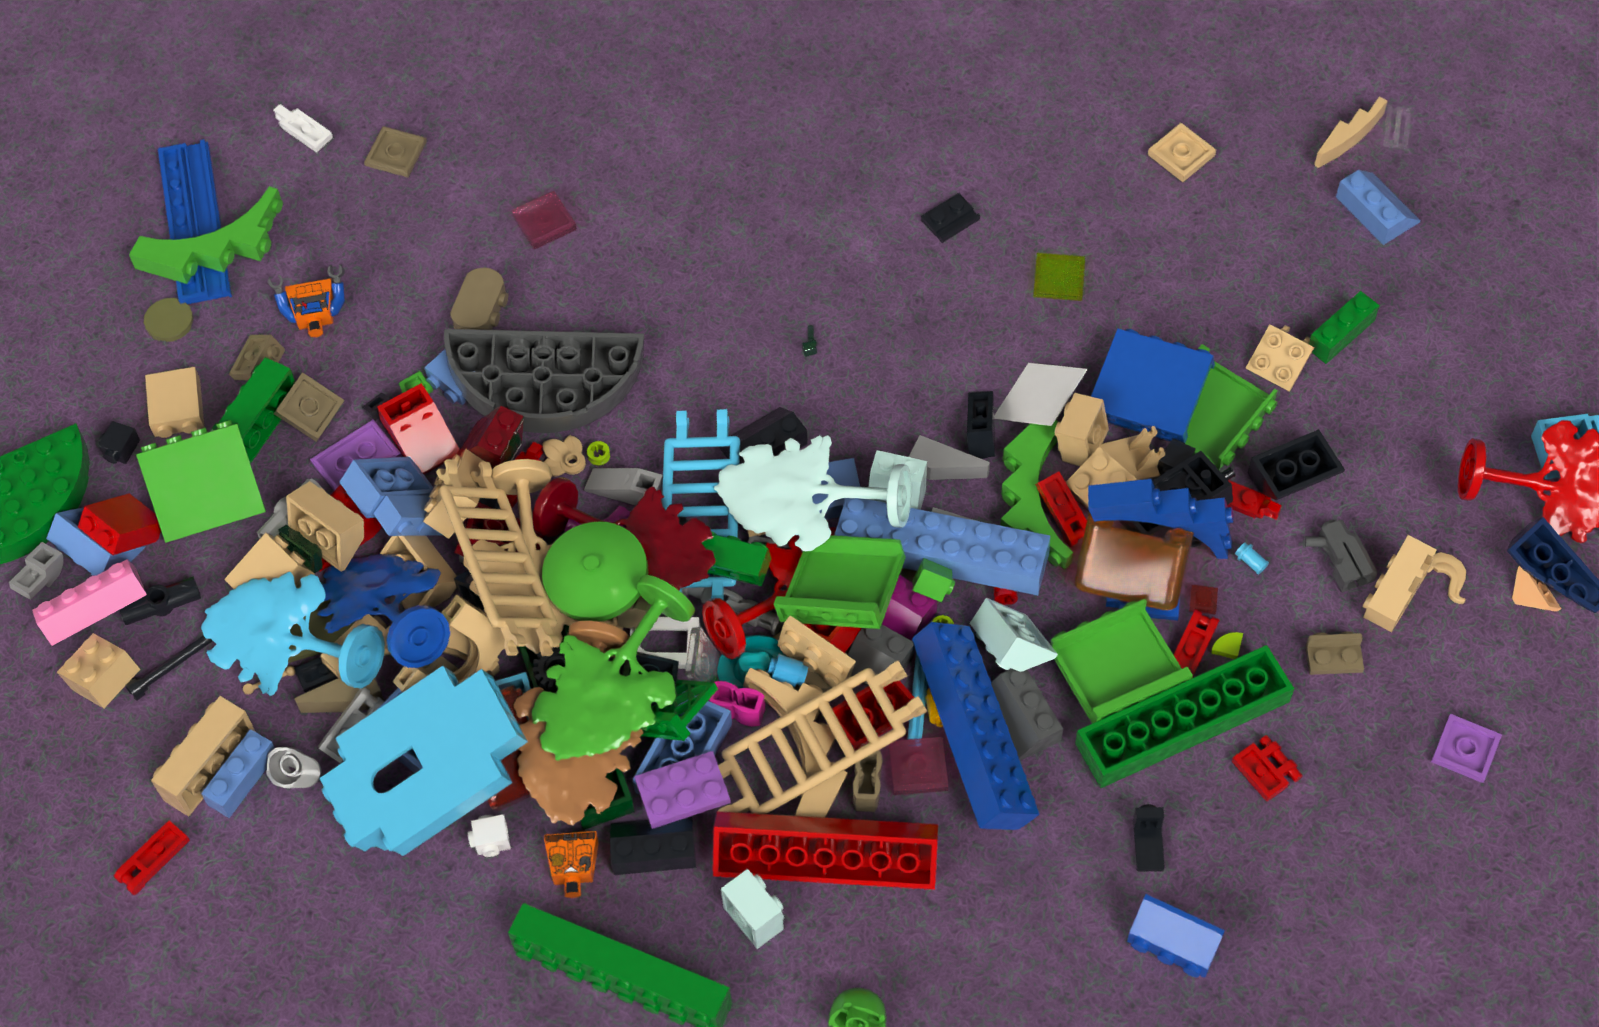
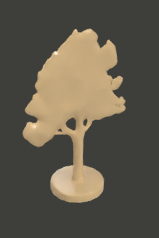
(520, 478)

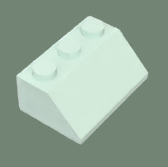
(1011, 637)

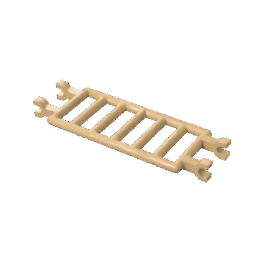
(507, 624)
(896, 718)

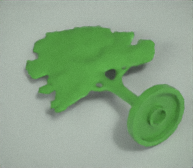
(593, 701)

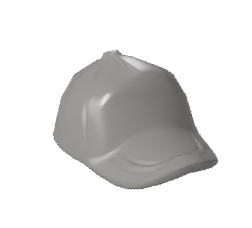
(306, 773)

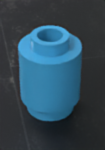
(787, 670)

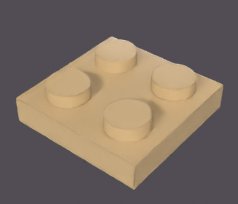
(1182, 152)

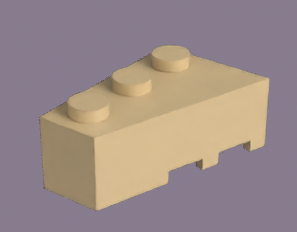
(1399, 584)

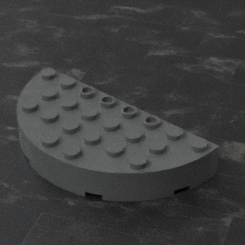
(544, 375)

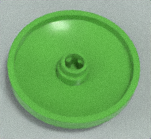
(594, 571)

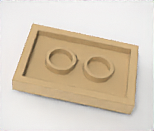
(815, 652)

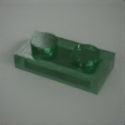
(309, 551)

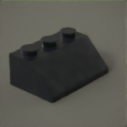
(772, 430)
(1294, 466)
(642, 849)

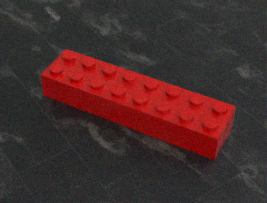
(825, 850)

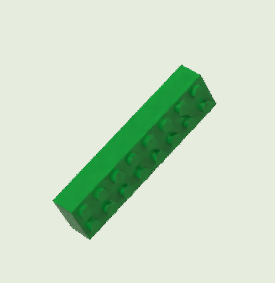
(1183, 716)
(619, 969)

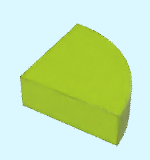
(1228, 645)

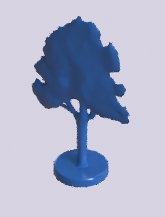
(417, 633)

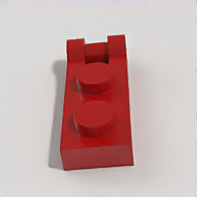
(1063, 507)
(1195, 641)
(151, 857)

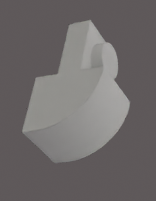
(41, 569)

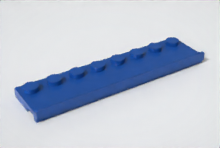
(193, 212)

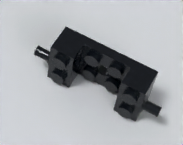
(1199, 477)

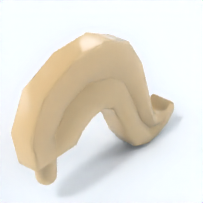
(1455, 570)

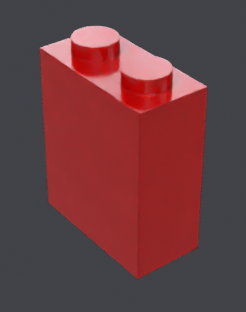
(120, 524)

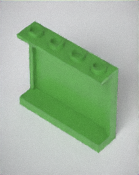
(1227, 414)
(200, 481)
(844, 582)
(1117, 661)

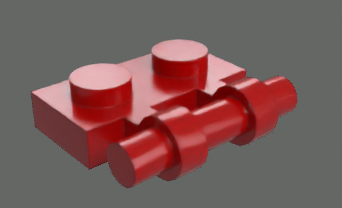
(1261, 772)

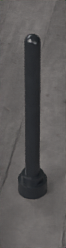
(140, 685)

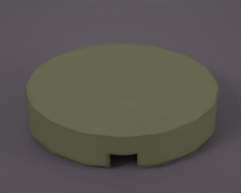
(168, 319)

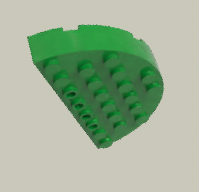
(36, 485)

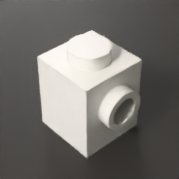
(489, 835)

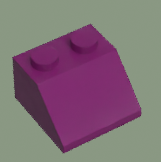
(908, 610)

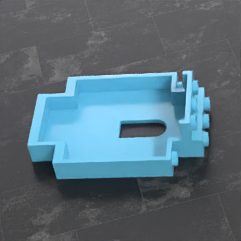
(460, 742)

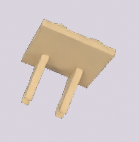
(1280, 357)
(1136, 455)

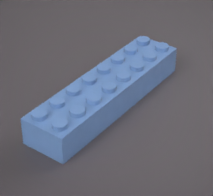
(969, 547)

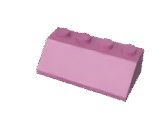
(89, 602)

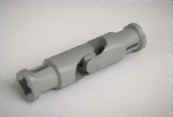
(768, 620)

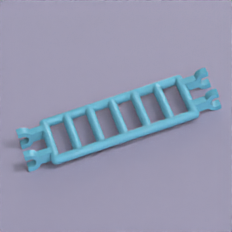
(668, 488)

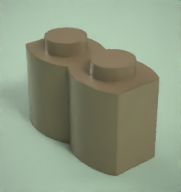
(867, 783)

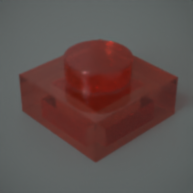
(1203, 599)

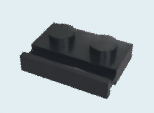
(950, 217)

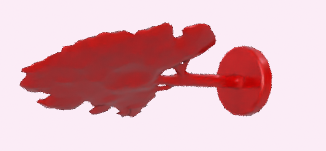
(1572, 499)
(726, 626)

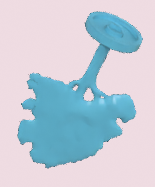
(256, 627)

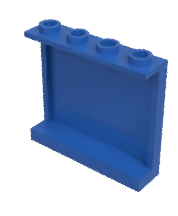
(1152, 384)

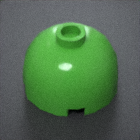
(857, 1009)

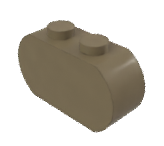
(479, 300)

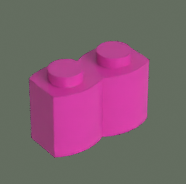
(745, 704)

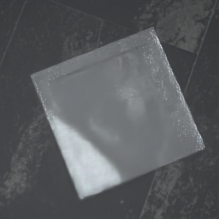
(701, 657)

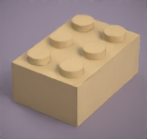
(436, 512)

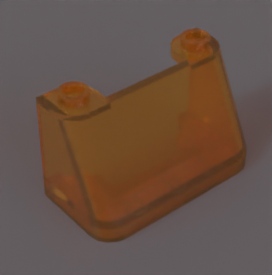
(1133, 564)

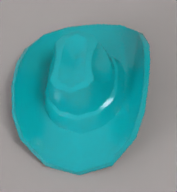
(757, 655)

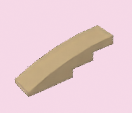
(1347, 135)

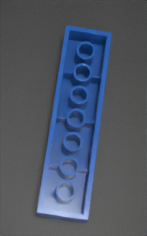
(975, 727)

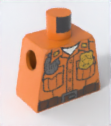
(572, 859)

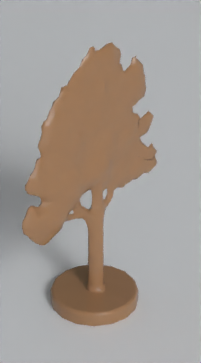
(571, 784)

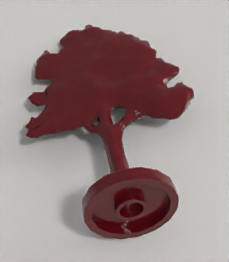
(671, 549)

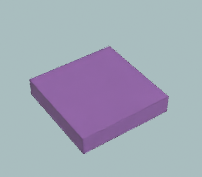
(1466, 748)

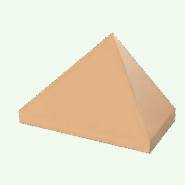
(1533, 592)

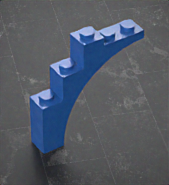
(1172, 508)

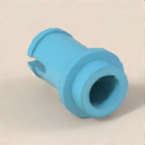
(1251, 558)

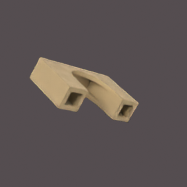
(484, 640)

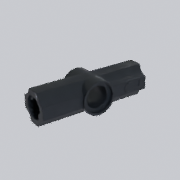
(172, 595)

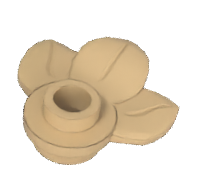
(560, 454)

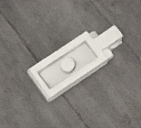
(303, 127)

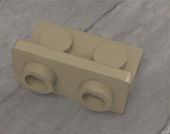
(253, 353)
(1334, 653)

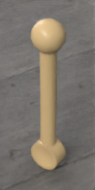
(249, 688)

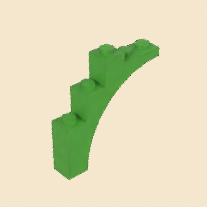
(214, 250)
(1025, 458)

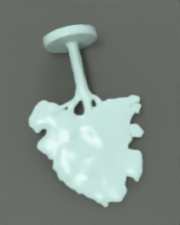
(777, 492)

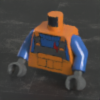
(312, 302)

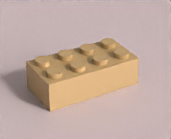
(201, 755)

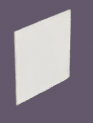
(1040, 394)

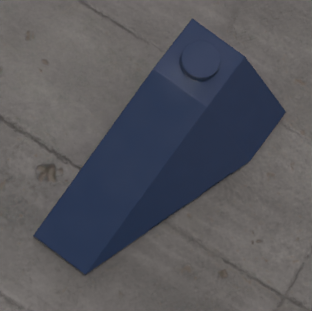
(1552, 561)

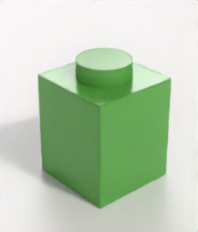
(933, 580)

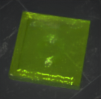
(1059, 276)

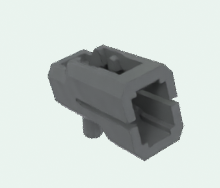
(1346, 553)

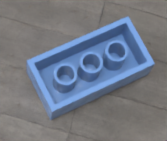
(707, 734)

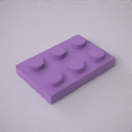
(682, 789)

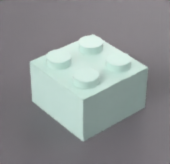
(753, 908)

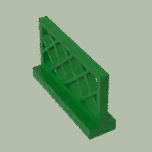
(669, 724)

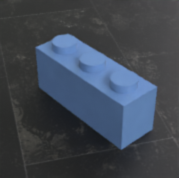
(404, 515)
(238, 774)

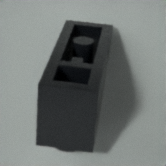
(981, 424)

